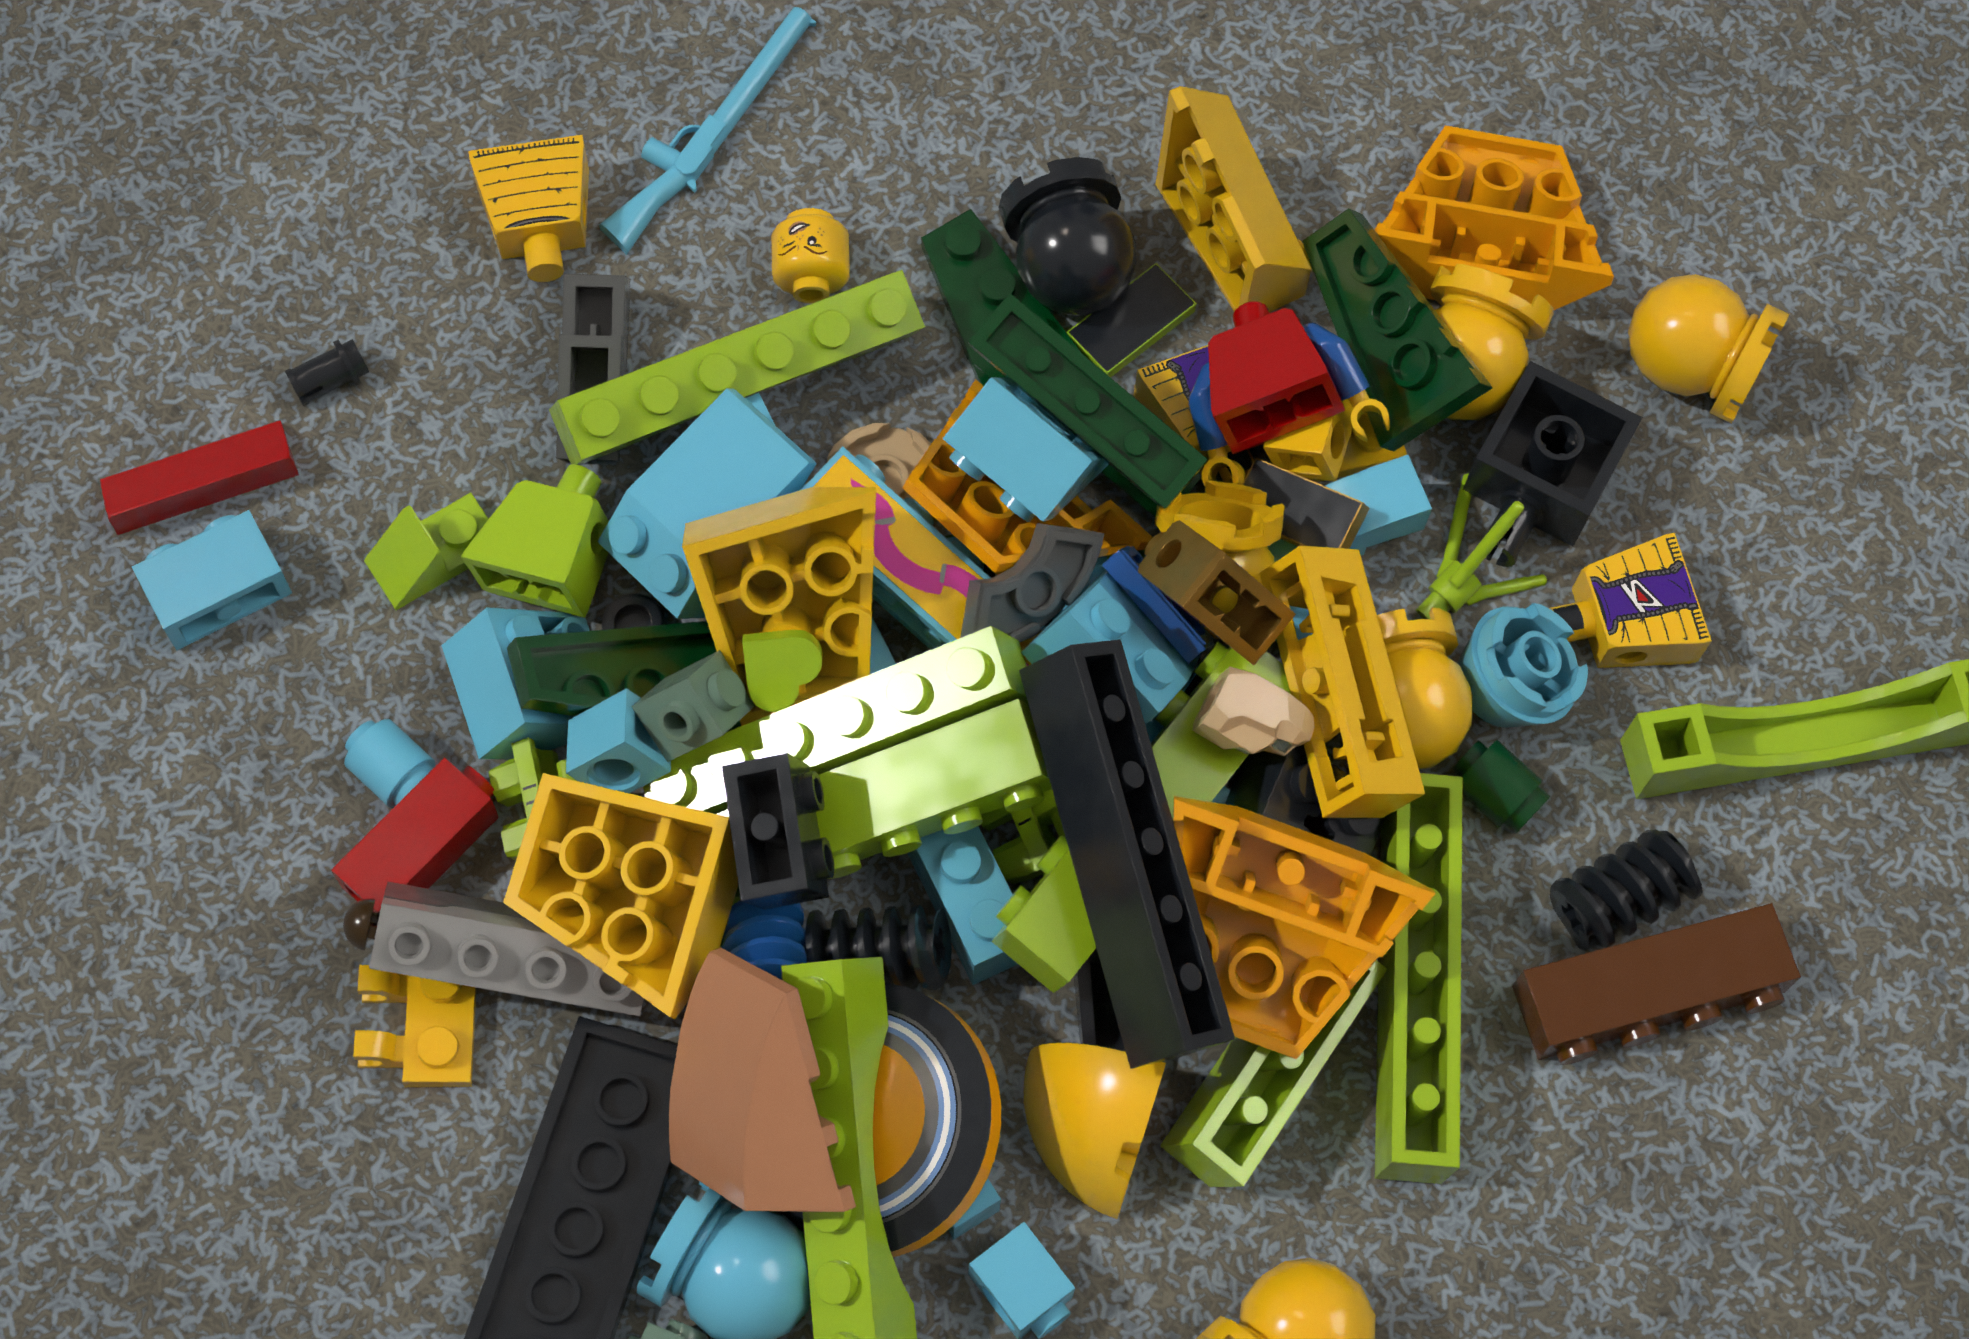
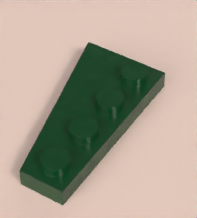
(584, 668)

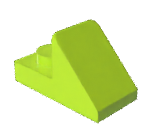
(424, 553)

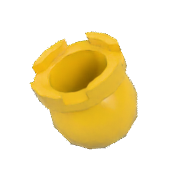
(1490, 329)
(1699, 339)
(1235, 522)
(1428, 682)
(1300, 1302)

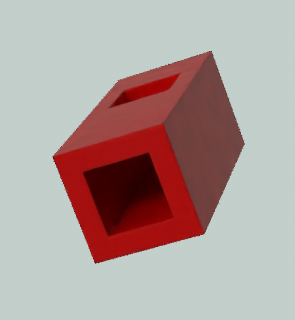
(420, 834)

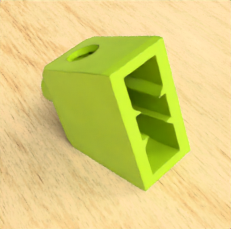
(544, 544)

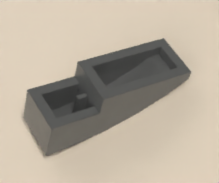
(592, 336)

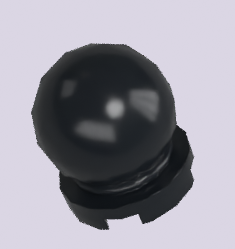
(1070, 236)

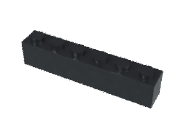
(1126, 853)

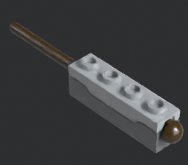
(479, 947)

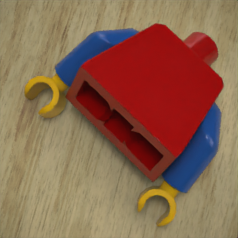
(1271, 381)

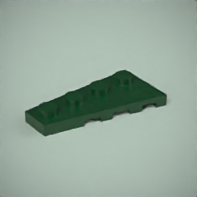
(975, 279)
(1392, 331)

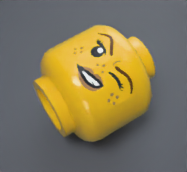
(810, 255)

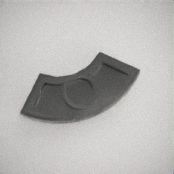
(1038, 584)

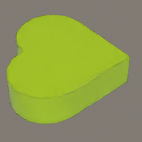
(778, 665)

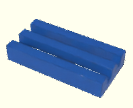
(1177, 626)

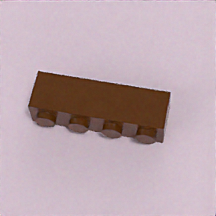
(1656, 983)

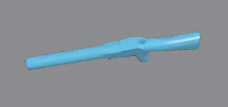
(686, 166)

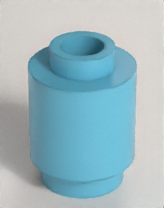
(386, 760)

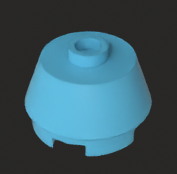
(1522, 667)

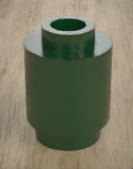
(1500, 785)

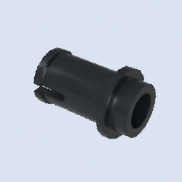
(327, 371)

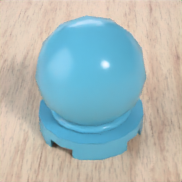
(733, 1268)

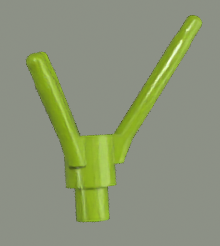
(1456, 581)

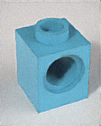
(613, 747)
(1023, 1283)

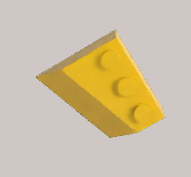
(1228, 202)
(790, 567)
(627, 884)

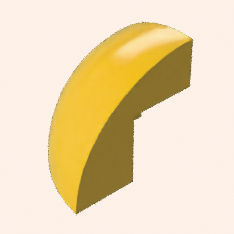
(1089, 1117)

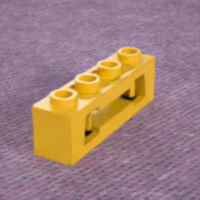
(1344, 683)

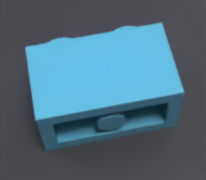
(211, 579)

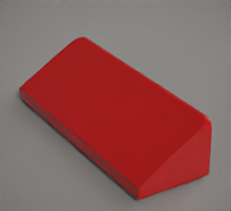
(198, 477)

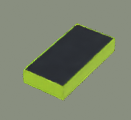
(1133, 321)

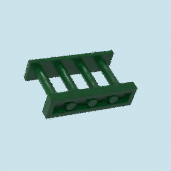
(1141, 450)

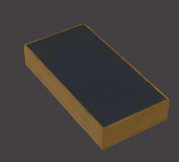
(1312, 511)

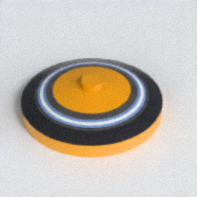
(930, 1120)

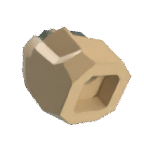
(1252, 715)

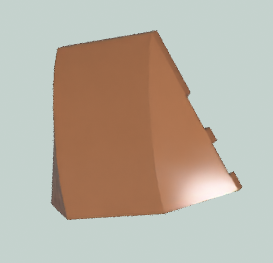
(745, 1095)

